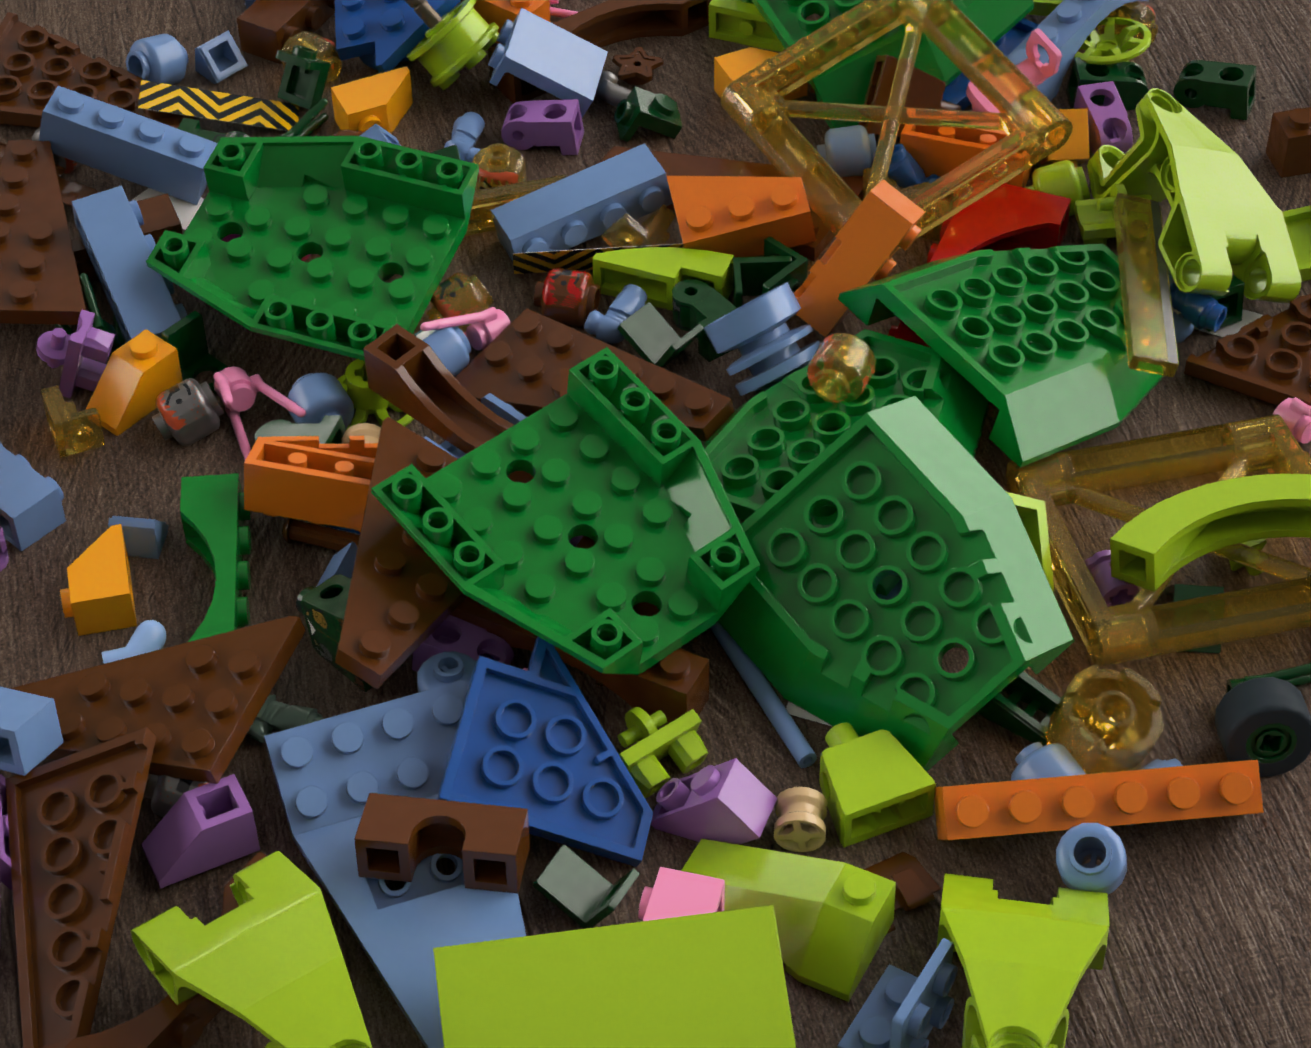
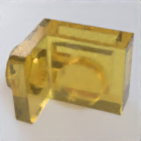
(71, 429)

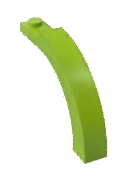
(1209, 519)

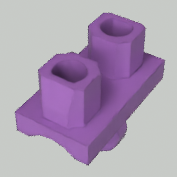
(60, 348)

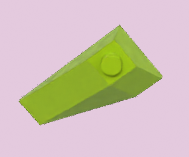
(824, 909)

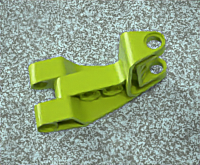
(1218, 208)
(1021, 959)
(262, 961)

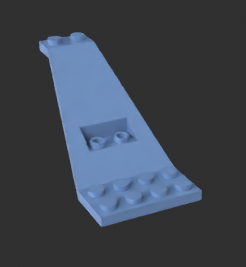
(324, 785)

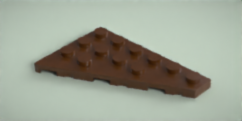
(39, 62)
(1264, 358)
(394, 586)
(189, 695)

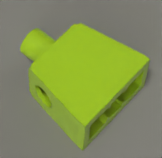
(872, 784)

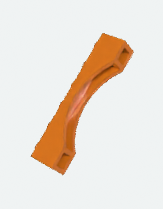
(1100, 798)

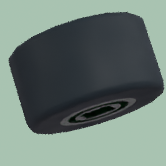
(1265, 723)

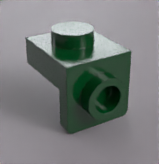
(302, 77)
(647, 110)

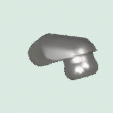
(609, 90)

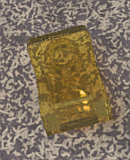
(629, 232)

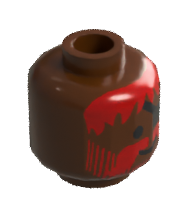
(567, 296)

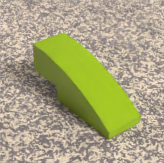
(660, 269)

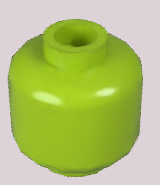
(1061, 180)

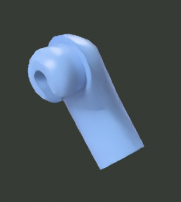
(146, 638)

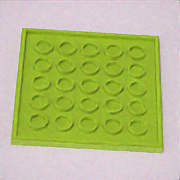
(622, 986)

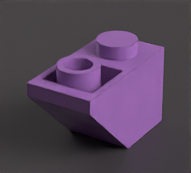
(715, 805)
(202, 832)

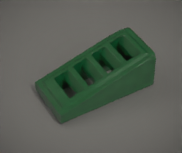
(1008, 715)

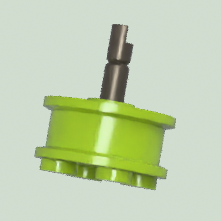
(451, 40)

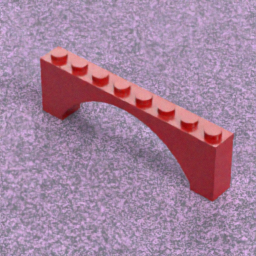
(1001, 222)

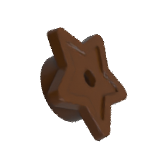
(637, 66)

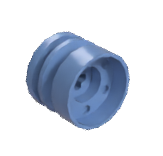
(763, 339)

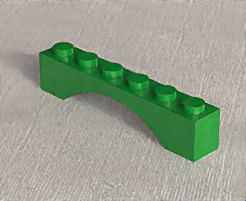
(215, 530)

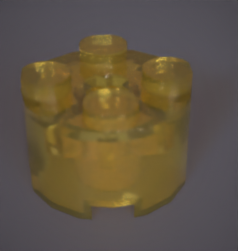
(1107, 719)

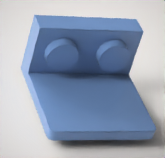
(905, 1006)

